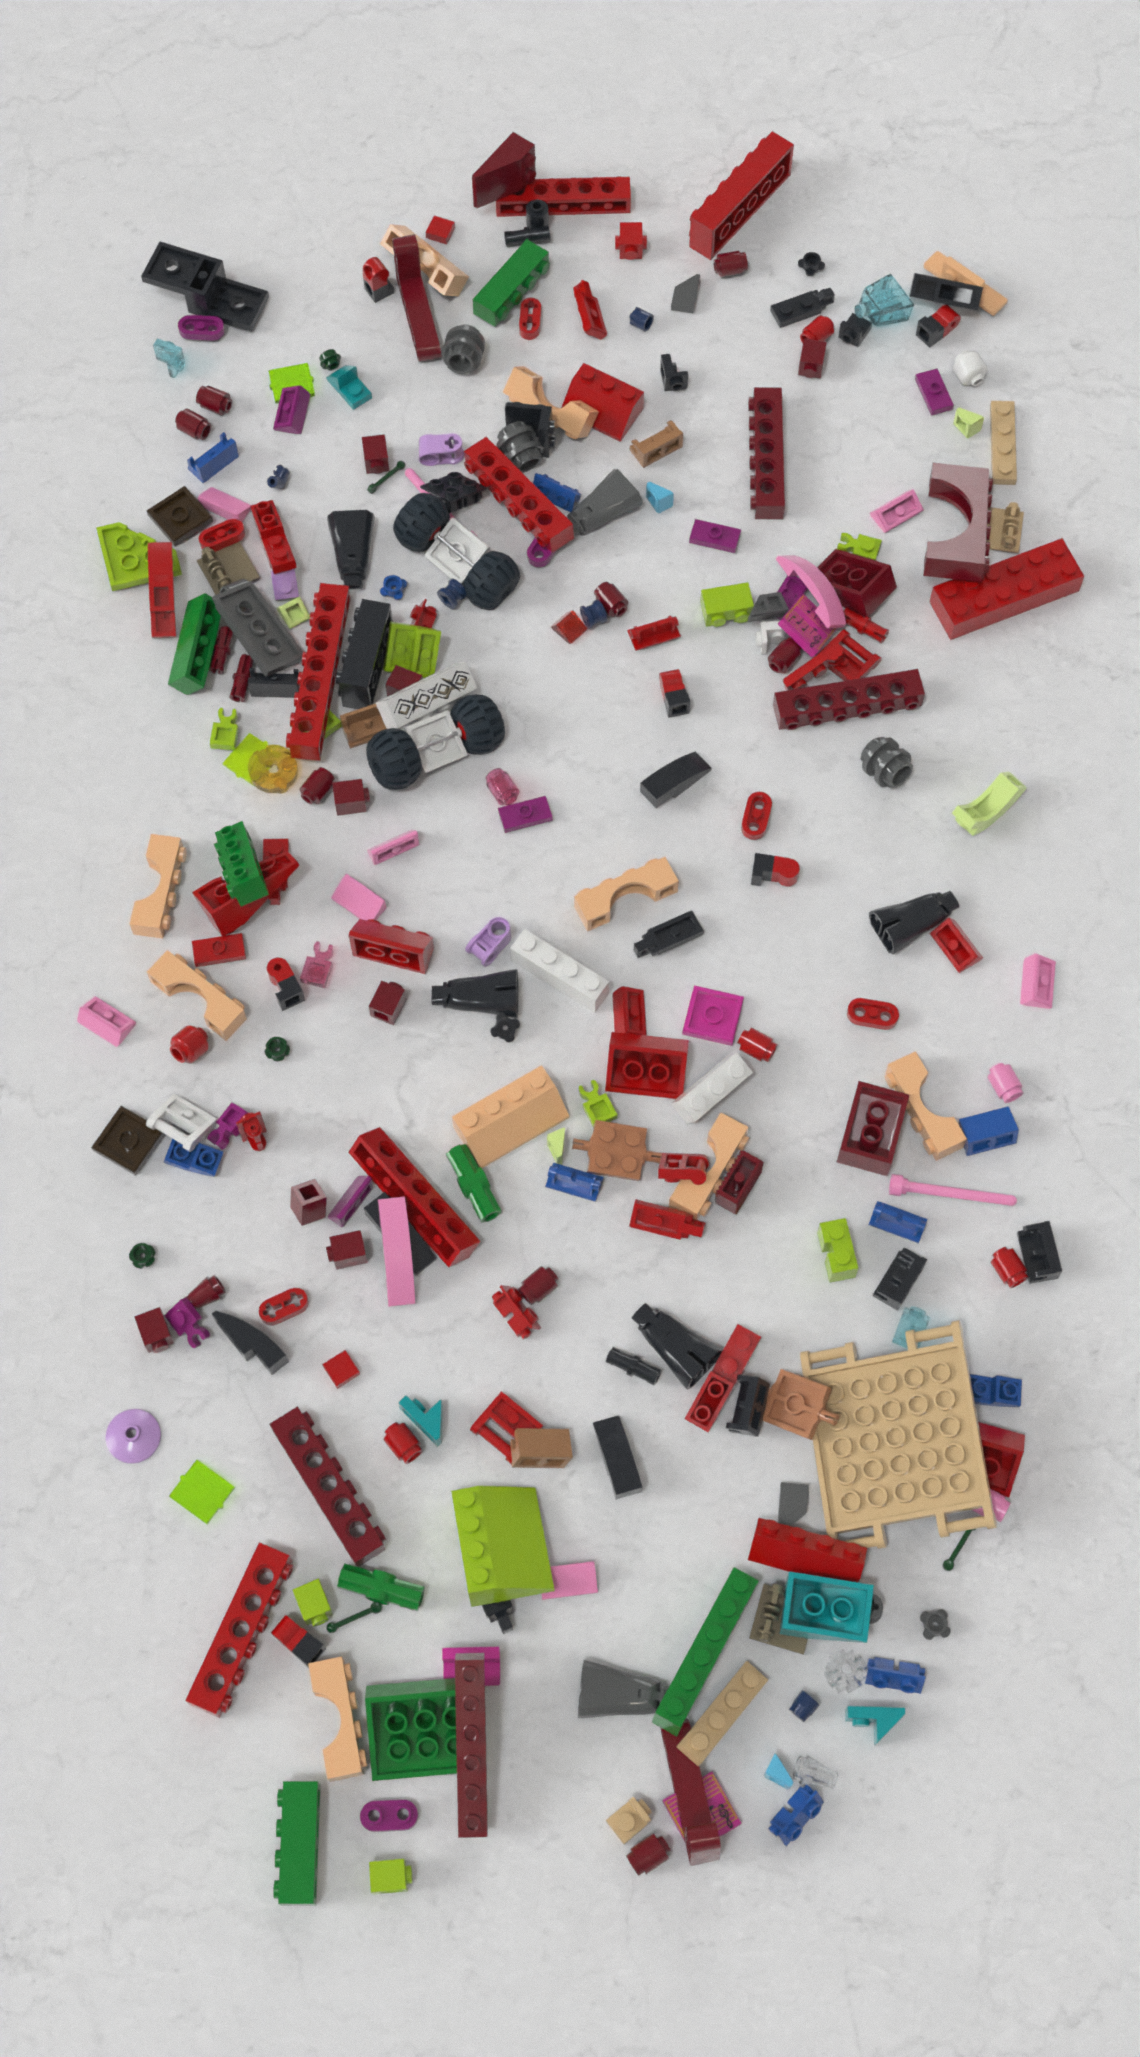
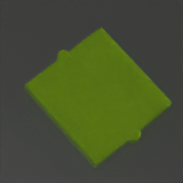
(289, 377)
(239, 759)
(201, 1492)

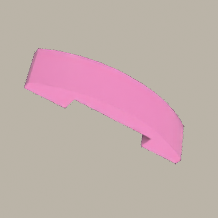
(830, 607)
(397, 1251)

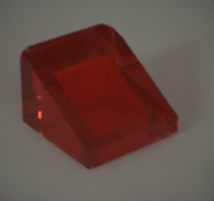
(569, 627)

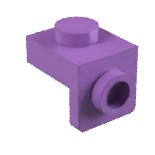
(284, 585)

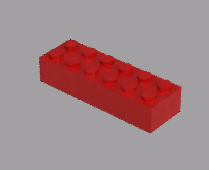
(740, 195)
(1007, 589)

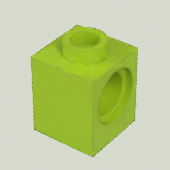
(313, 1603)
(389, 1876)

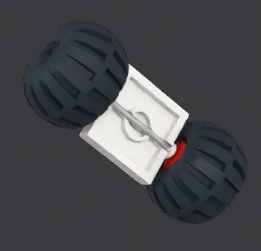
(456, 551)
(402, 755)

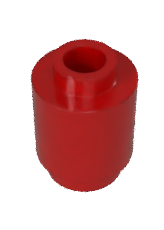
(819, 329)
(757, 1045)
(1009, 1267)
(402, 1442)

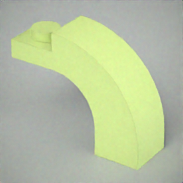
(990, 805)

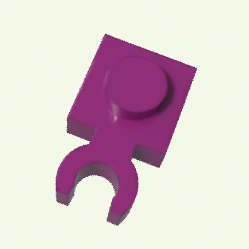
(227, 1126)
(185, 1320)

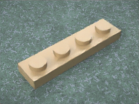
(1003, 442)
(722, 1713)

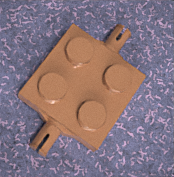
(616, 1150)
(797, 1404)

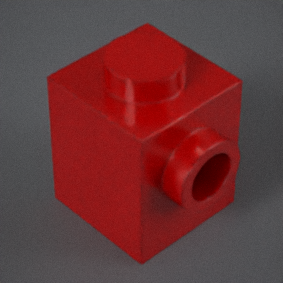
(631, 240)

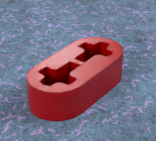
(526, 318)
(285, 1312)

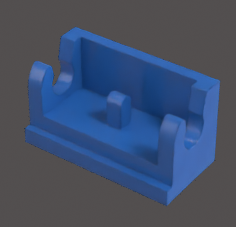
(214, 459)
(989, 1130)

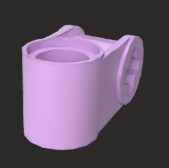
(438, 449)
(488, 945)

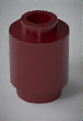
(730, 263)
(214, 400)
(193, 424)
(611, 599)
(784, 655)
(317, 786)
(538, 1285)
(648, 1854)

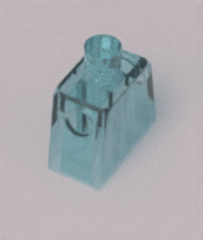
(884, 302)

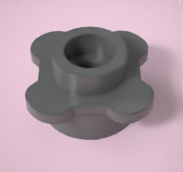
(941, 1619)

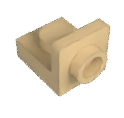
(630, 1819)

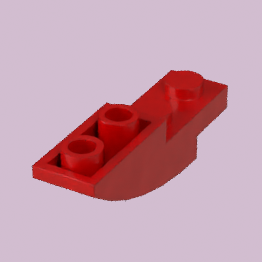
(273, 537)
(161, 590)
(723, 1378)

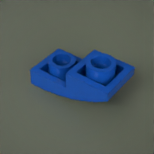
(201, 1160)
(996, 1391)

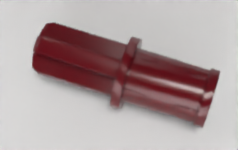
(221, 650)
(241, 679)

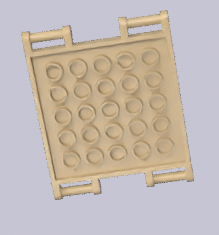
(901, 1439)

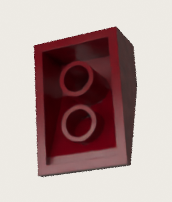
(505, 171)
(858, 580)
(873, 1128)

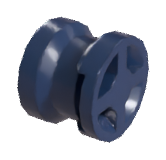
(452, 593)
(593, 614)

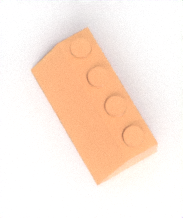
(510, 1117)

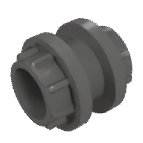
(463, 349)
(518, 445)
(886, 762)

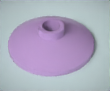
(142, 1444)

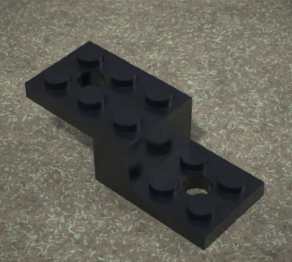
(205, 286)

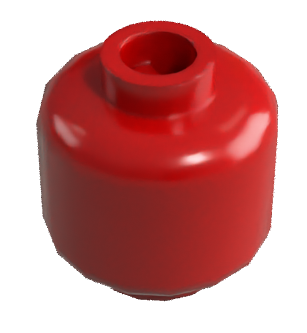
(189, 1044)

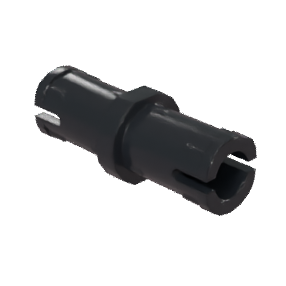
(532, 234)
(633, 1366)

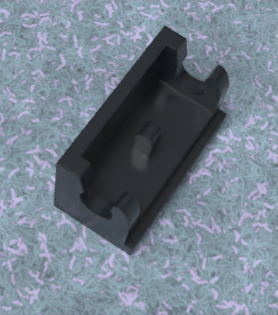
(274, 685)
(1039, 1252)
(899, 1278)
(749, 1406)

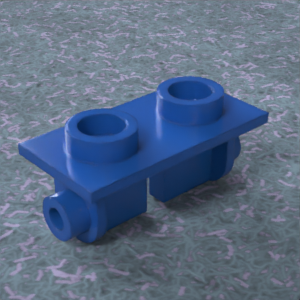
(559, 495)
(573, 1182)
(897, 1222)
(907, 1678)
(790, 1825)

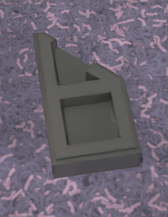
(685, 295)
(768, 607)
(792, 1502)

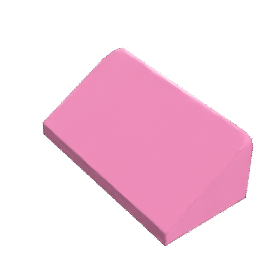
(224, 504)
(897, 510)
(393, 847)
(358, 899)
(1038, 981)
(105, 1021)
(573, 1580)

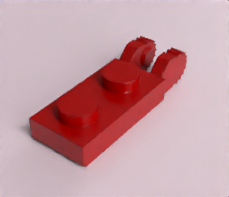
(815, 667)

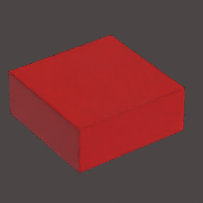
(440, 229)
(341, 1369)

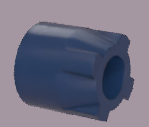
(641, 319)
(803, 1706)

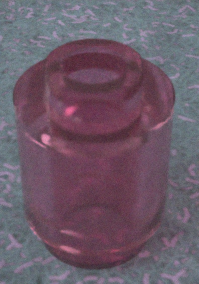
(502, 787)

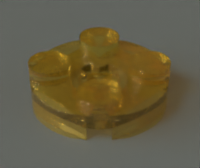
(272, 782)

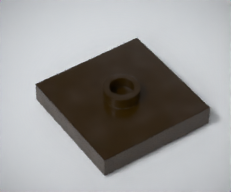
(179, 516)
(127, 1141)

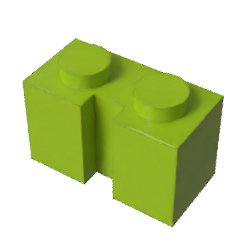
(726, 603)
(841, 1259)

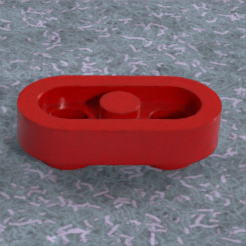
(222, 535)
(756, 817)
(872, 1013)

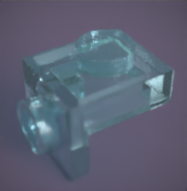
(170, 354)
(911, 1319)

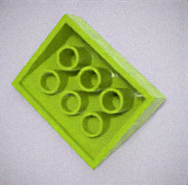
(501, 1543)

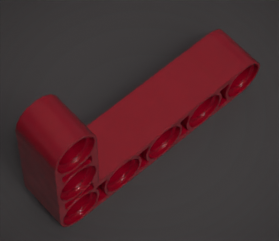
(414, 298)
(698, 1829)

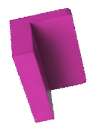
(492, 1662)

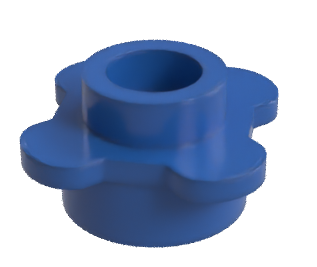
(393, 581)

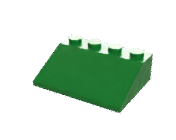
(412, 1729)

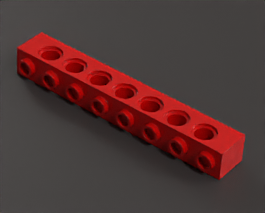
(330, 614)

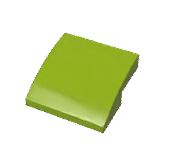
(412, 648)

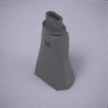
(608, 500)
(617, 1692)

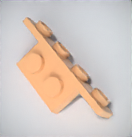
(950, 269)

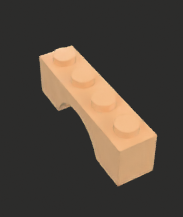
(441, 272)
(527, 388)
(653, 880)
(151, 915)
(174, 976)
(940, 1134)
(725, 1139)
(342, 1756)

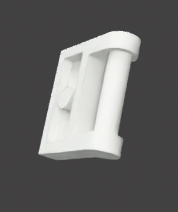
(185, 1116)

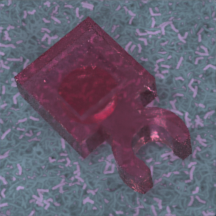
(317, 968)

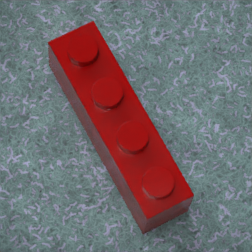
(806, 1552)

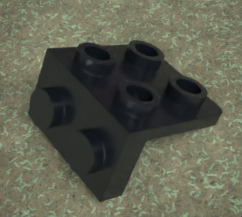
(538, 417)

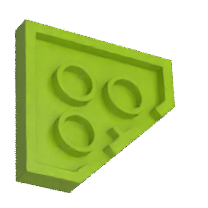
(127, 555)

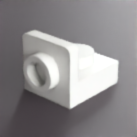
(769, 632)

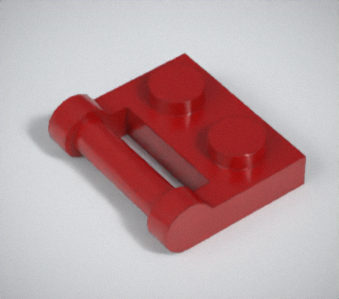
(852, 667)
(675, 1167)
(508, 1417)

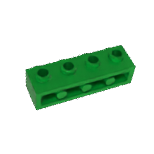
(511, 283)
(195, 645)
(240, 864)
(299, 1843)

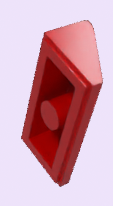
(956, 945)
(629, 1011)

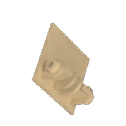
(1006, 528)

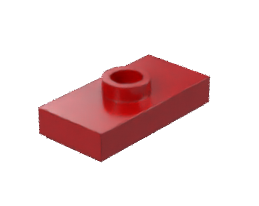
(218, 950)

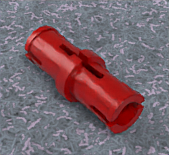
(865, 625)

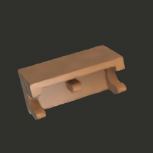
(658, 445)
(361, 725)
(541, 1448)

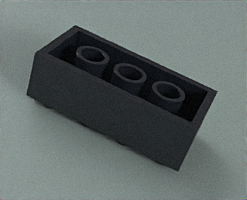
(365, 654)

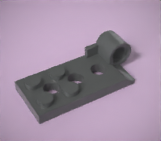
(261, 614)

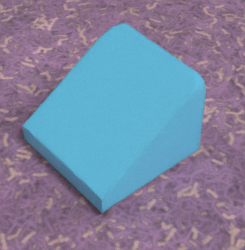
(659, 497)
(777, 1773)

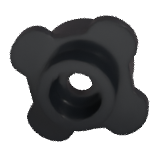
(811, 263)
(498, 1031)

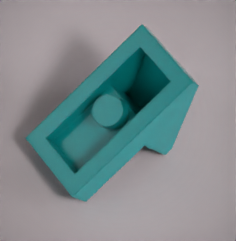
(349, 386)
(428, 1423)
(883, 1718)

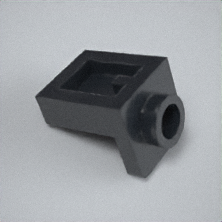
(854, 330)
(671, 378)

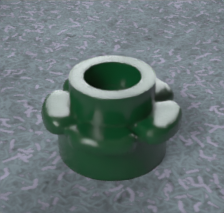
(329, 359)
(277, 1042)
(142, 1248)

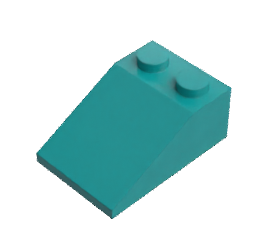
(826, 1608)

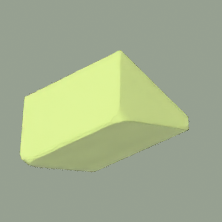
(968, 422)
(293, 612)
(556, 1143)

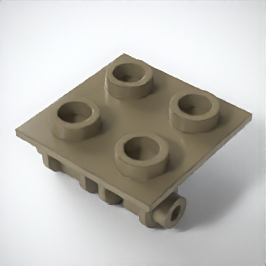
(226, 566)
(768, 1621)

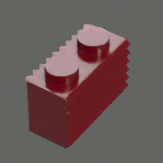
(738, 1182)

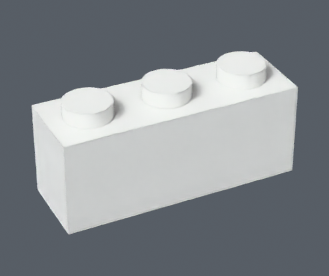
(711, 1088)

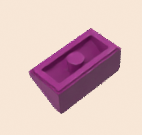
(292, 410)
(351, 1200)

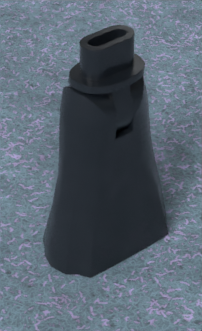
(351, 541)
(906, 921)
(485, 994)
(680, 1348)

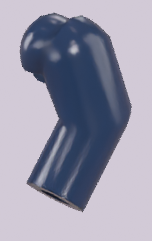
(280, 478)

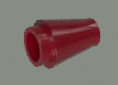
(206, 1292)

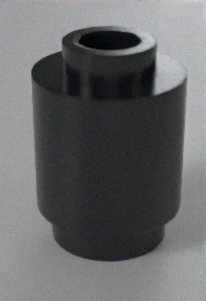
(537, 214)

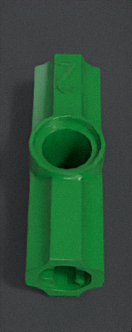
(473, 1183)
(381, 1587)

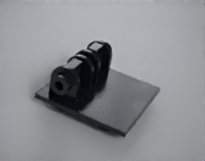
(455, 490)

